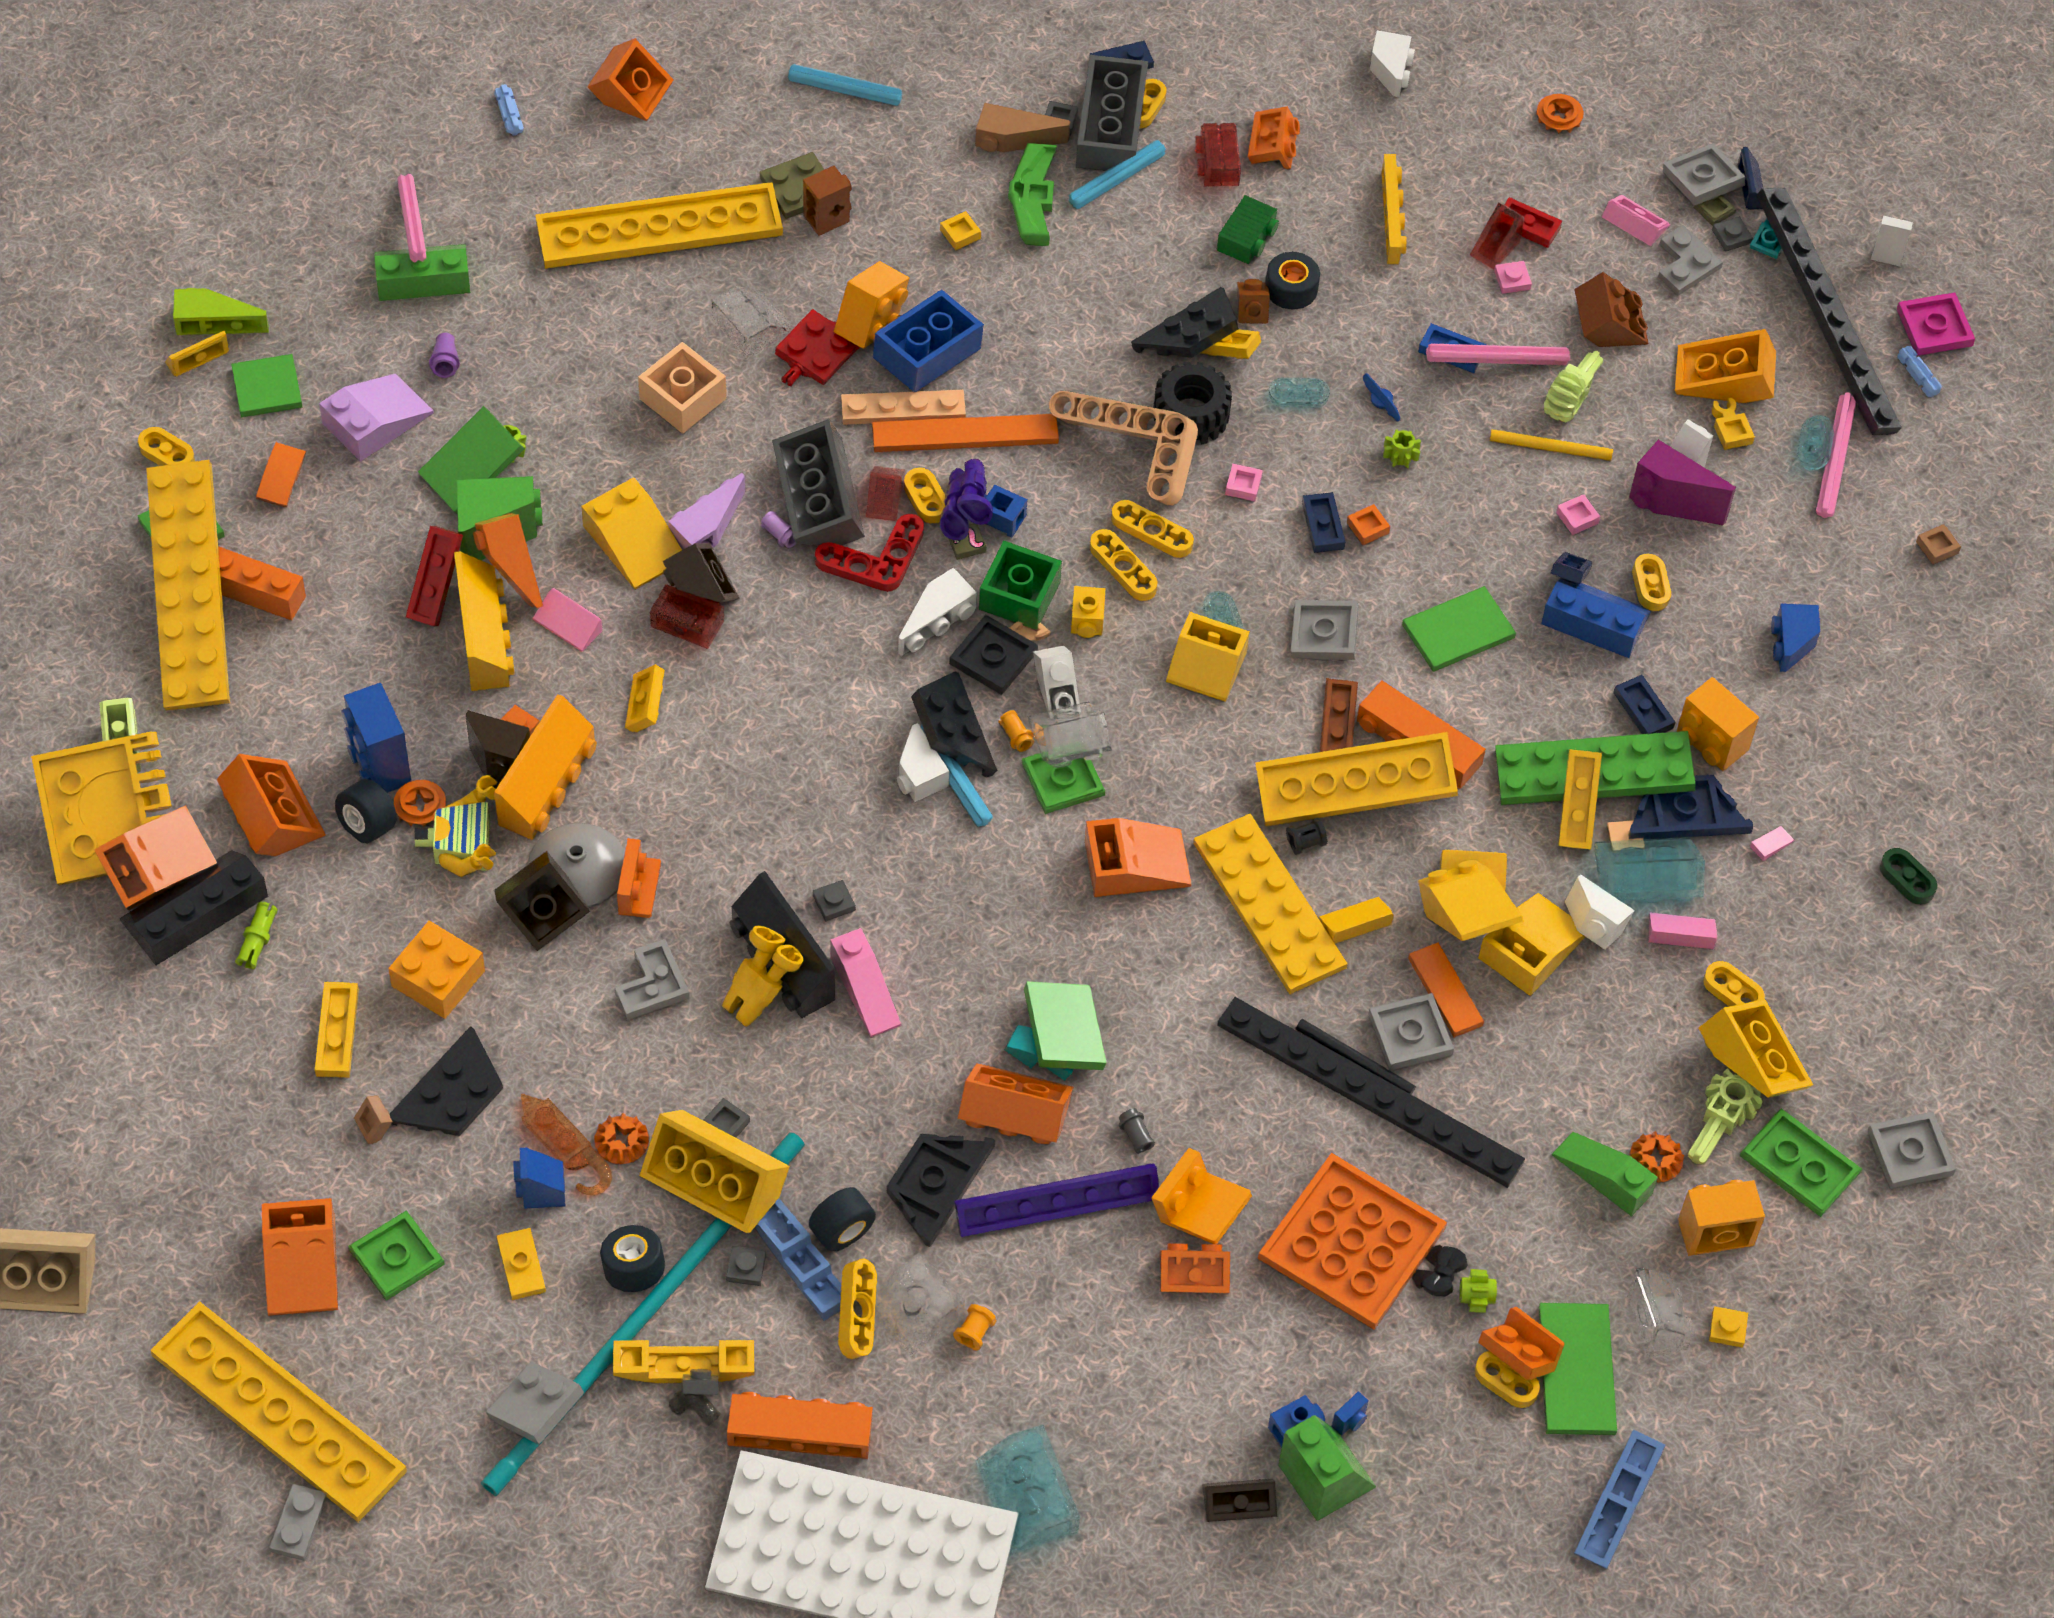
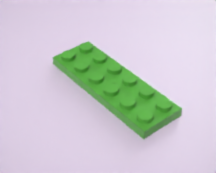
(1628, 766)

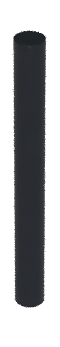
(1351, 1054)

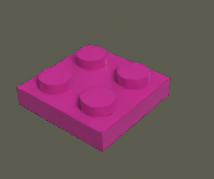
(1935, 324)

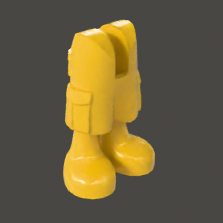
(752, 984)

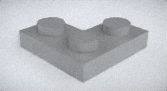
(1692, 261)
(659, 986)

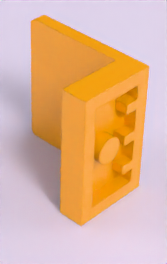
(1198, 1200)

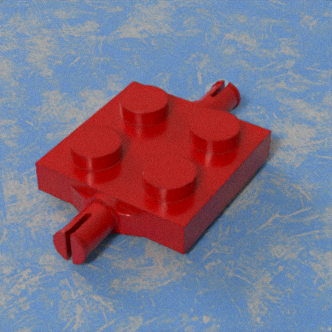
(814, 349)

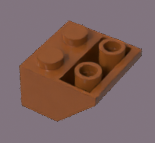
(1610, 313)

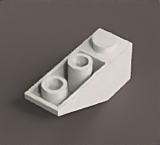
(940, 605)

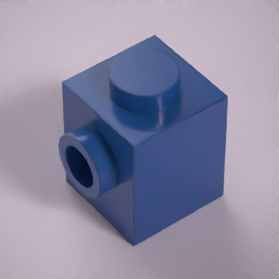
(1291, 1416)

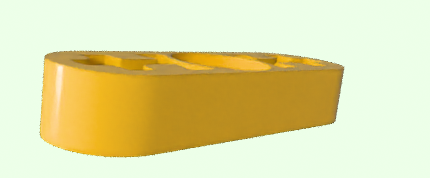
(1150, 518)
(1123, 553)
(856, 1332)

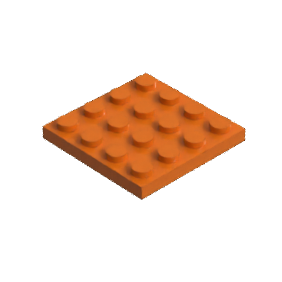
(1352, 1241)

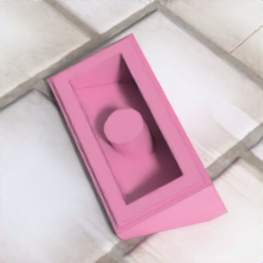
(1635, 219)
(568, 620)
(1682, 931)

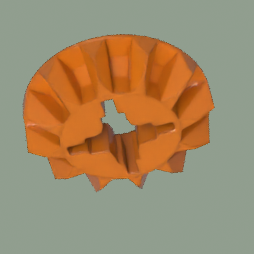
(1563, 104)
(407, 795)
(616, 1151)
(1671, 1162)

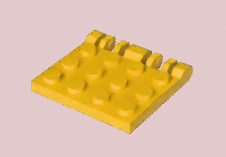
(95, 796)

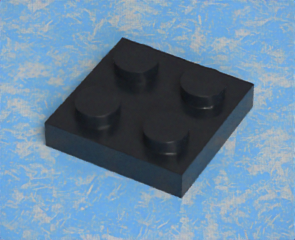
(993, 654)

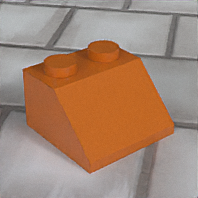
(630, 80)

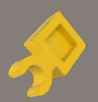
(1731, 428)

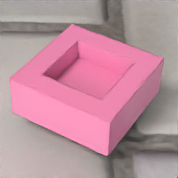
(1512, 277)
(1243, 482)
(1578, 514)

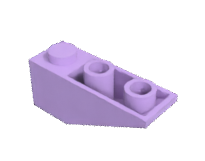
(709, 515)

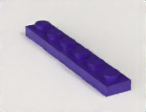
(1056, 1200)

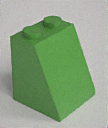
(492, 498)
(1322, 1467)

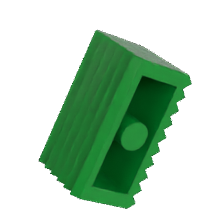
(1247, 230)

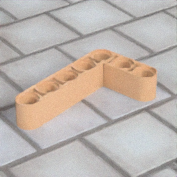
(1136, 426)

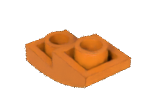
(280, 474)

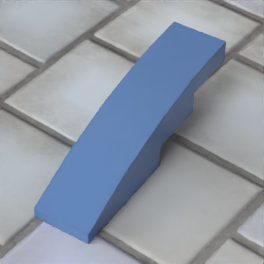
(801, 1259)
(1619, 1499)

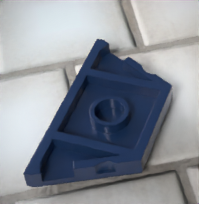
(1689, 814)

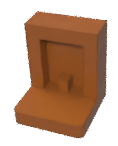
(1253, 301)

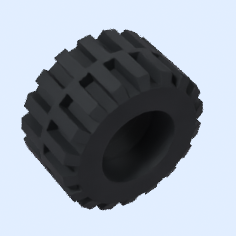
(1199, 384)

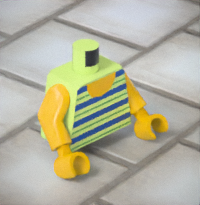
(462, 832)

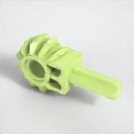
(1571, 388)
(1723, 1112)

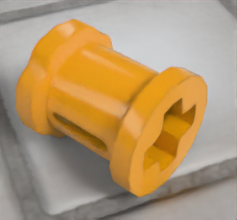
(975, 1327)

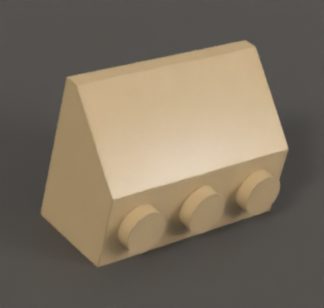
(46, 1270)

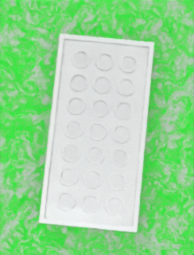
(856, 1545)

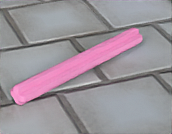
(411, 218)
(1498, 354)
(1834, 468)

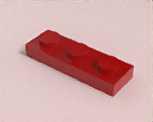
(434, 576)

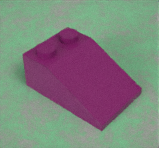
(1680, 487)

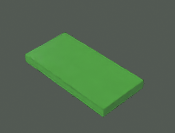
(1581, 1390)

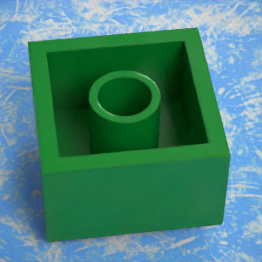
(1020, 585)

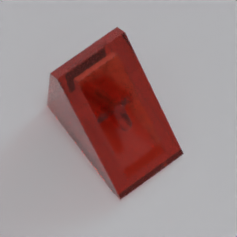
(1499, 236)
(885, 493)

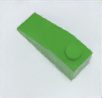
(1608, 1171)

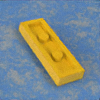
(1579, 799)
(336, 1029)

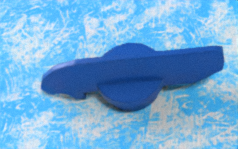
(1381, 397)

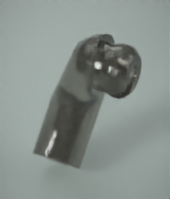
(696, 1403)

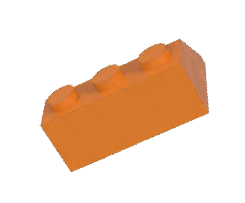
(269, 804)
(1014, 1103)

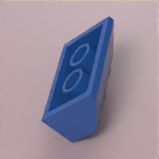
(1595, 616)

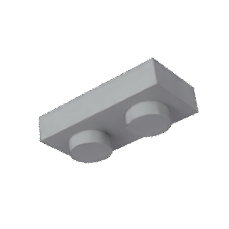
(298, 1522)

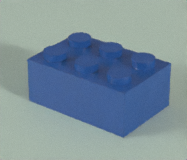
(928, 340)
(376, 738)

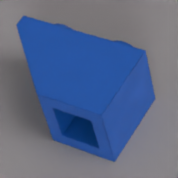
(1796, 632)
(539, 1180)

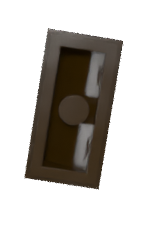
(1240, 1500)

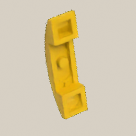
(668, 1363)

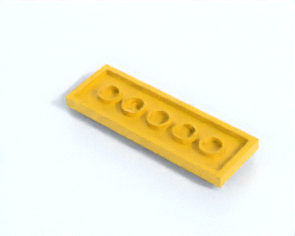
(1356, 779)
(1270, 903)

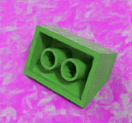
(438, 275)

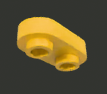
(1152, 106)
(169, 449)
(928, 497)
(1651, 585)
(1736, 985)
(1506, 1381)

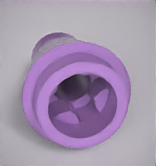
(444, 357)

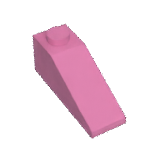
(864, 981)

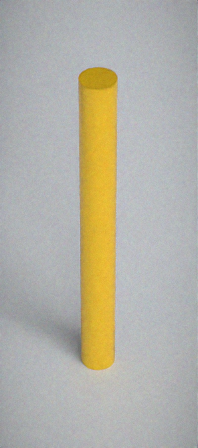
(1551, 445)

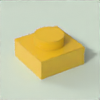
(960, 230)
(1728, 1326)

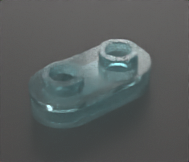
(1299, 392)
(1818, 436)
(1225, 613)

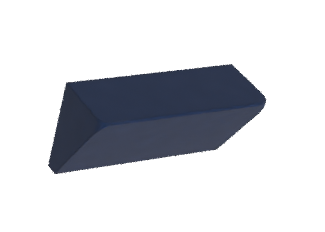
(1753, 182)

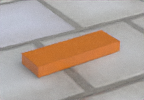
(1449, 992)

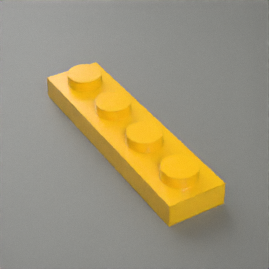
(1392, 200)

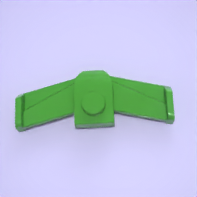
(1032, 193)

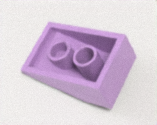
(372, 413)

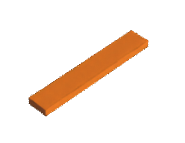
(965, 432)

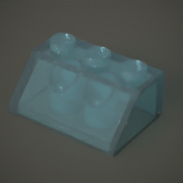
(1650, 869)
(1028, 1480)

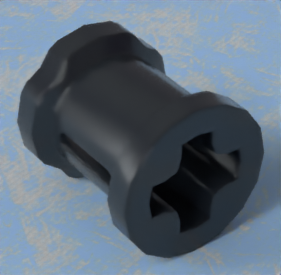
(1306, 836)

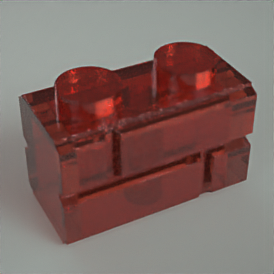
(1219, 154)
(687, 616)

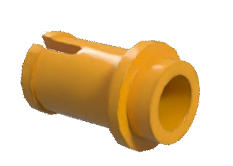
(1019, 736)

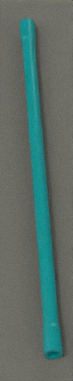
(508, 1466)

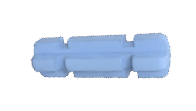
(508, 110)
(1919, 371)

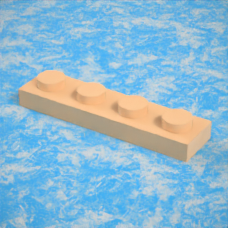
(902, 406)

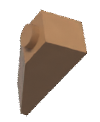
(1011, 129)

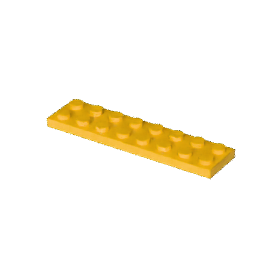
(658, 225)
(187, 585)
(279, 1411)

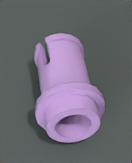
(779, 529)

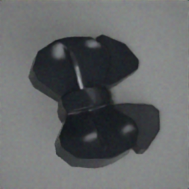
(1447, 1262)

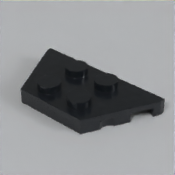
(1192, 328)
(952, 723)
(451, 1090)
(933, 1178)

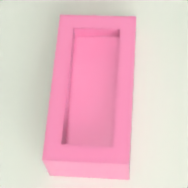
(1771, 843)

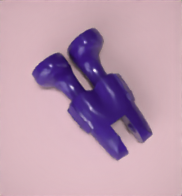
(965, 501)

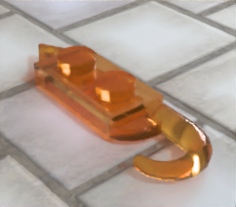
(564, 1141)

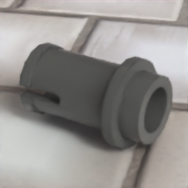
(1136, 1130)

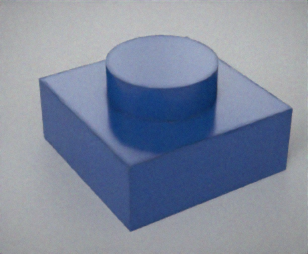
(1351, 1414)

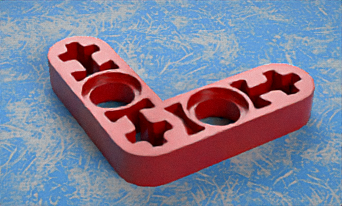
(875, 565)

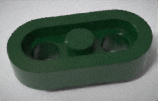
(1912, 875)

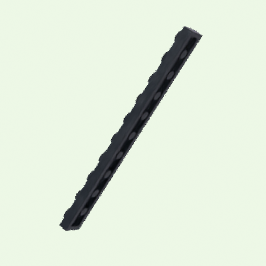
(1829, 311)
(1371, 1092)

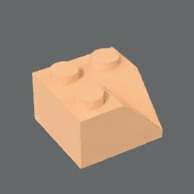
(682, 387)

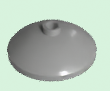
(598, 867)

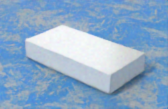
(1891, 240)

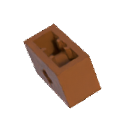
(826, 200)

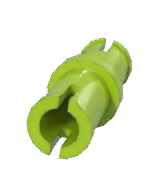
(256, 935)

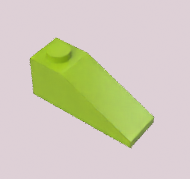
(208, 312)

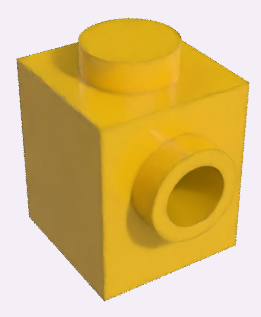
(1088, 611)

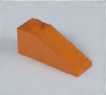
(507, 550)

